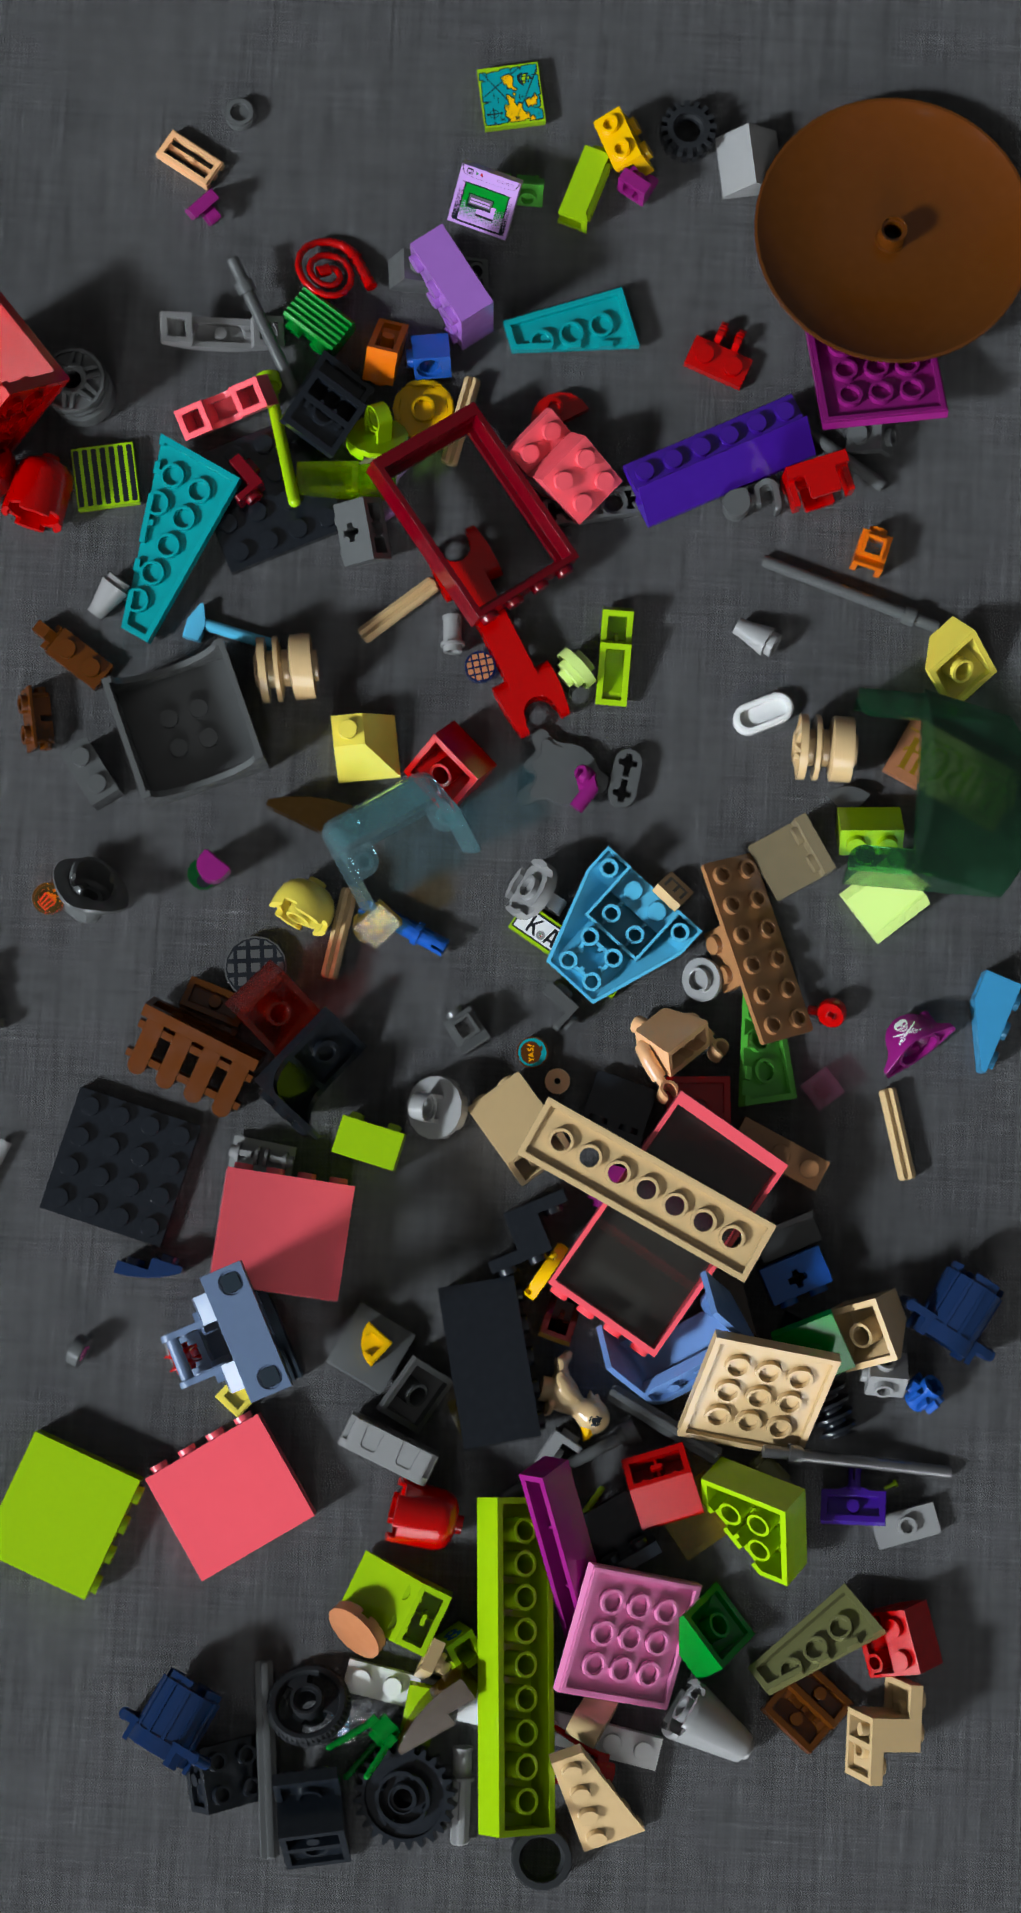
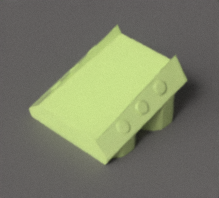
(883, 909)

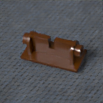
(34, 730)

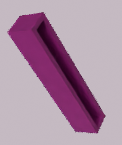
(559, 1531)

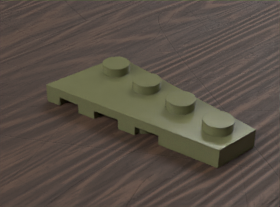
(822, 1637)

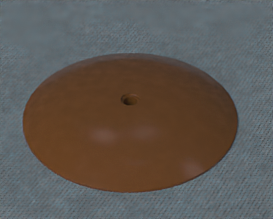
(905, 173)

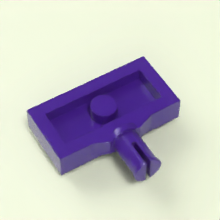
(853, 1504)

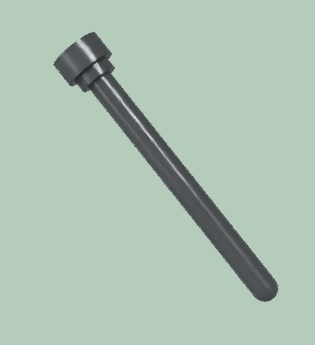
(625, 1435)

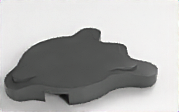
(554, 770)

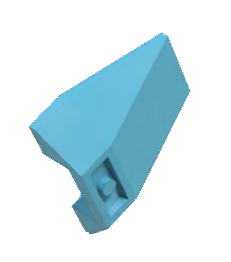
(616, 930)

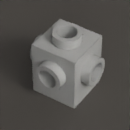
(886, 1379)

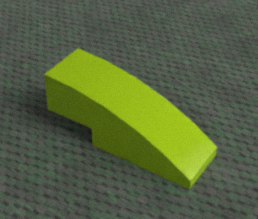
(614, 656)

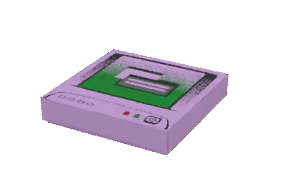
(485, 199)

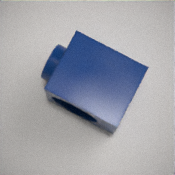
(430, 356)

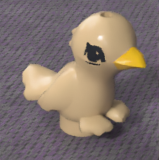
(564, 1396)

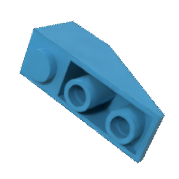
(990, 1010)

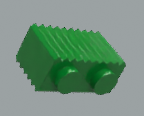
(318, 322)

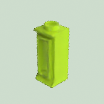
(585, 188)

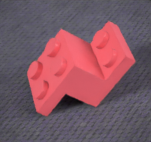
(563, 466)

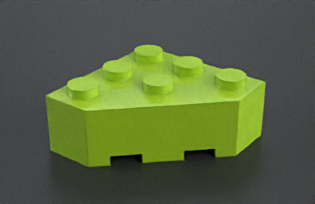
(761, 1516)

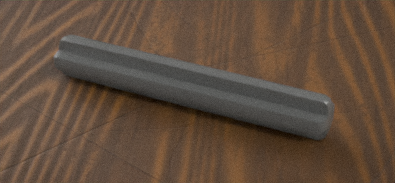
(661, 1422)

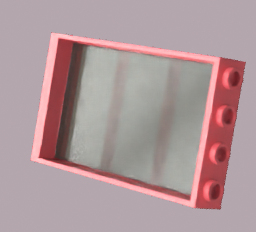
(639, 1277)

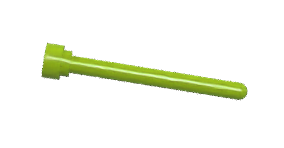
(282, 442)

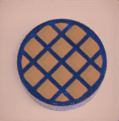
(480, 667)

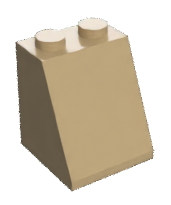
(506, 1118)

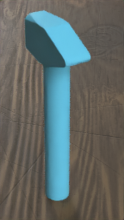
(198, 624)

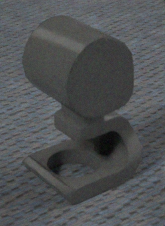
(739, 500)

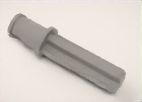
(462, 1771)

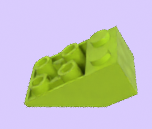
(399, 1600)

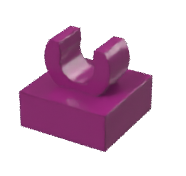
(204, 207)

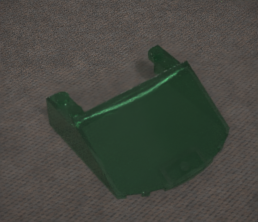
(964, 800)

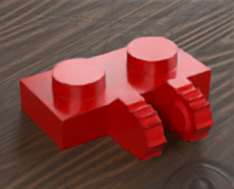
(717, 361)

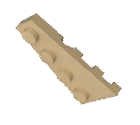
(592, 1800)

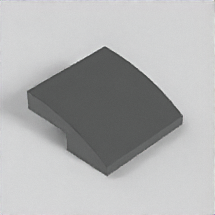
(348, 1354)

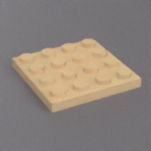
(757, 1392)

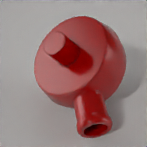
(830, 1012)

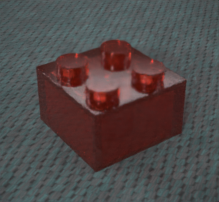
(272, 1007)

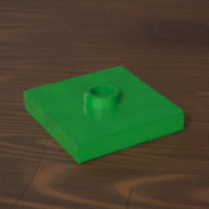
(818, 1333)

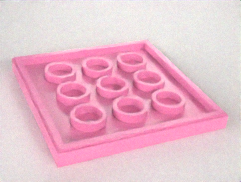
(625, 1636)

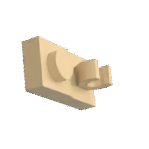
(433, 1661)

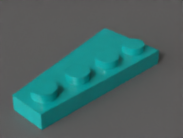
(578, 325)

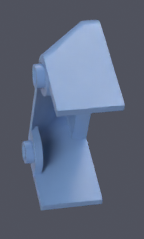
(681, 1356)

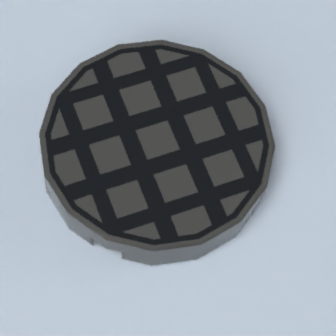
(249, 957)

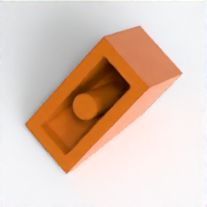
(385, 352)

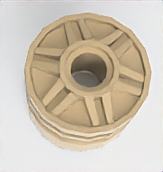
(287, 667)
(828, 748)

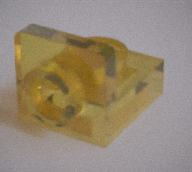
(376, 925)

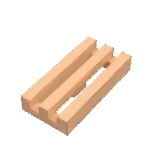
(211, 175)

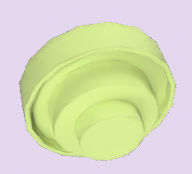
(575, 669)

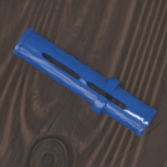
(419, 934)

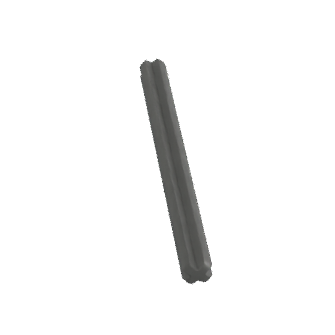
(266, 1761)

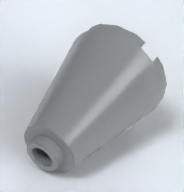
(706, 1724)

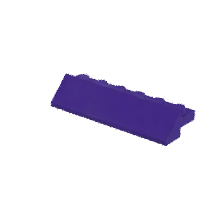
(720, 460)

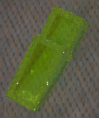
(335, 480)

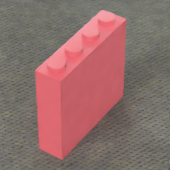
(284, 1230)
(230, 1494)

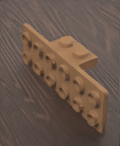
(752, 949)

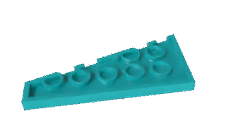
(177, 525)

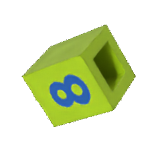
(460, 1645)

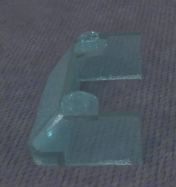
(356, 830)

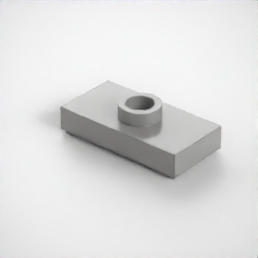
(907, 1525)

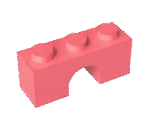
(226, 407)

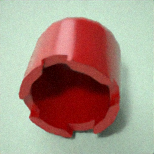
(39, 493)
(423, 1516)

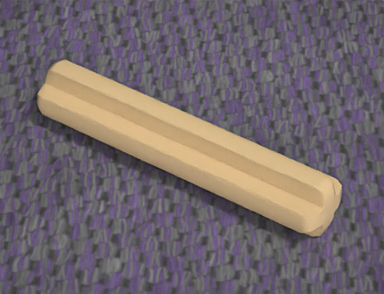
(467, 395)
(398, 609)
(338, 934)
(897, 1134)

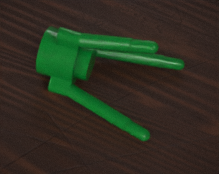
(382, 1733)

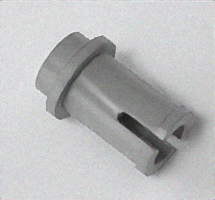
(452, 634)

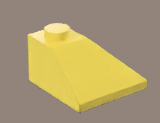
(957, 660)
(365, 747)

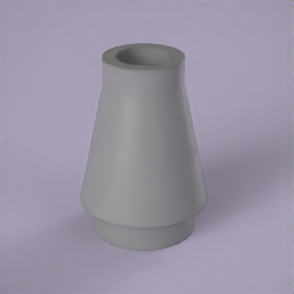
(108, 595)
(758, 636)

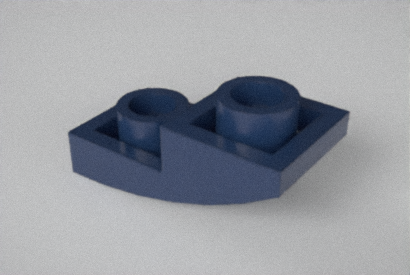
(159, 1267)

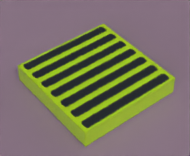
(105, 477)

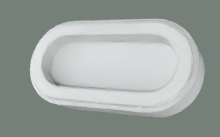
(763, 713)

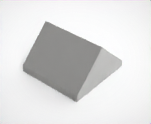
(744, 159)

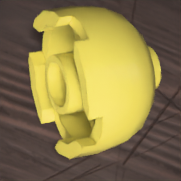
(305, 904)

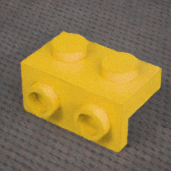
(622, 141)

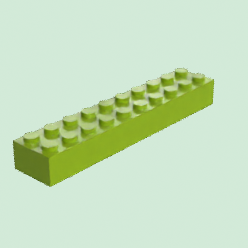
(514, 1674)

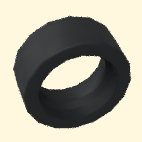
(547, 1882)

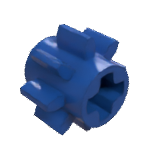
(924, 1393)

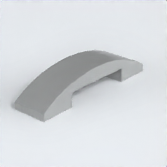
(216, 333)

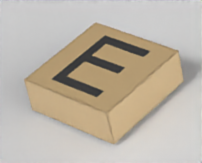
(672, 891)

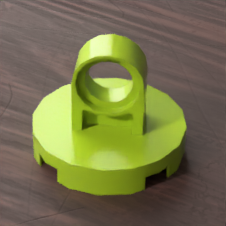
(375, 433)

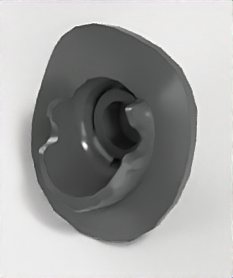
(89, 888)

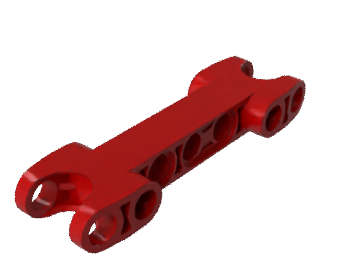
(522, 680)

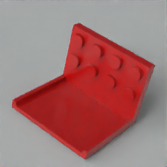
(27, 377)

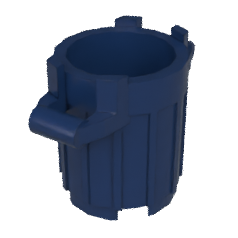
(957, 1312)
(174, 1721)

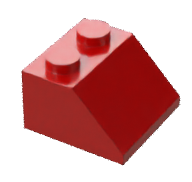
(453, 762)

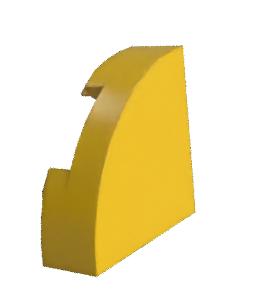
(373, 1343)

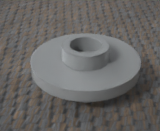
(702, 979)

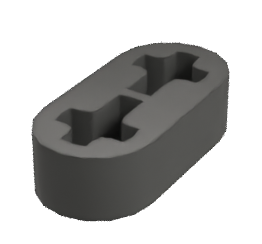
(632, 780)

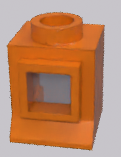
(872, 550)

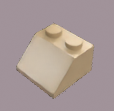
(872, 1328)

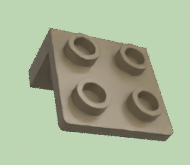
(791, 857)

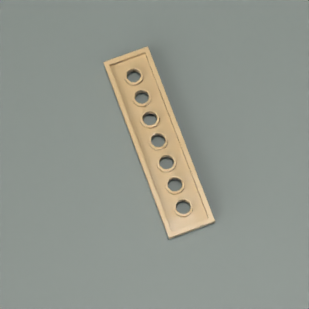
(649, 1212)

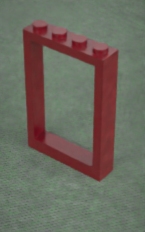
(435, 438)

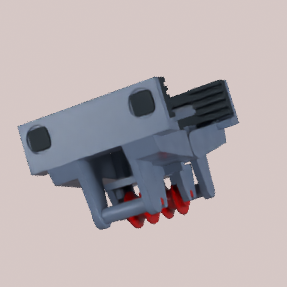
(235, 1338)

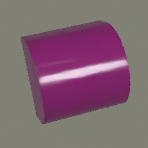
(212, 868)

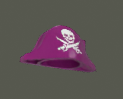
(911, 1039)

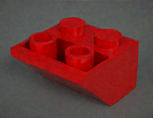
(662, 1486)
(909, 1643)

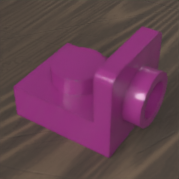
(636, 185)

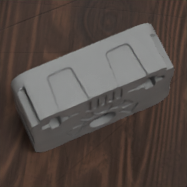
(388, 1448)

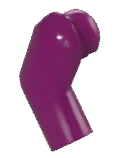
(587, 787)

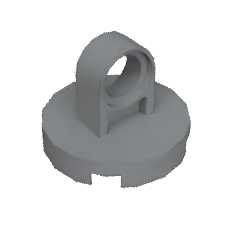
(533, 891)
(437, 1107)

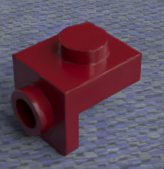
(248, 472)

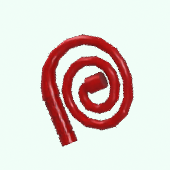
(325, 270)

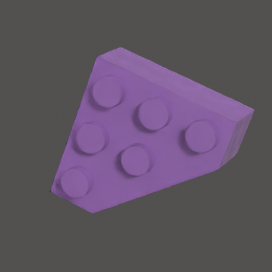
(453, 287)

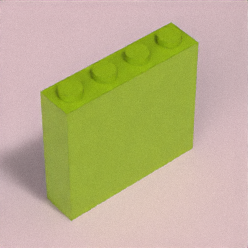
(65, 1514)

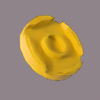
(422, 405)
(546, 1271)

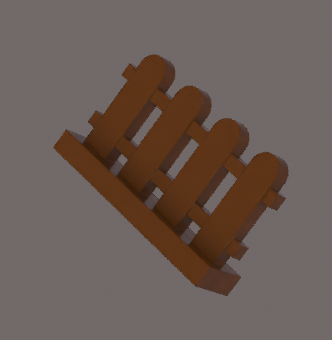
(215, 1043)

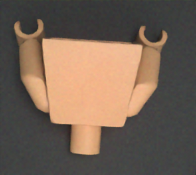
(671, 1042)

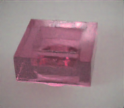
(822, 1088)

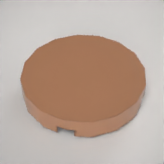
(355, 1630)

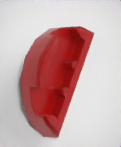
(563, 404)

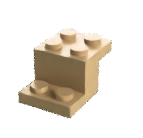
(884, 1729)

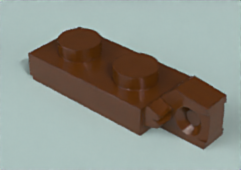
(73, 655)

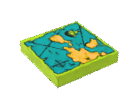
(511, 97)

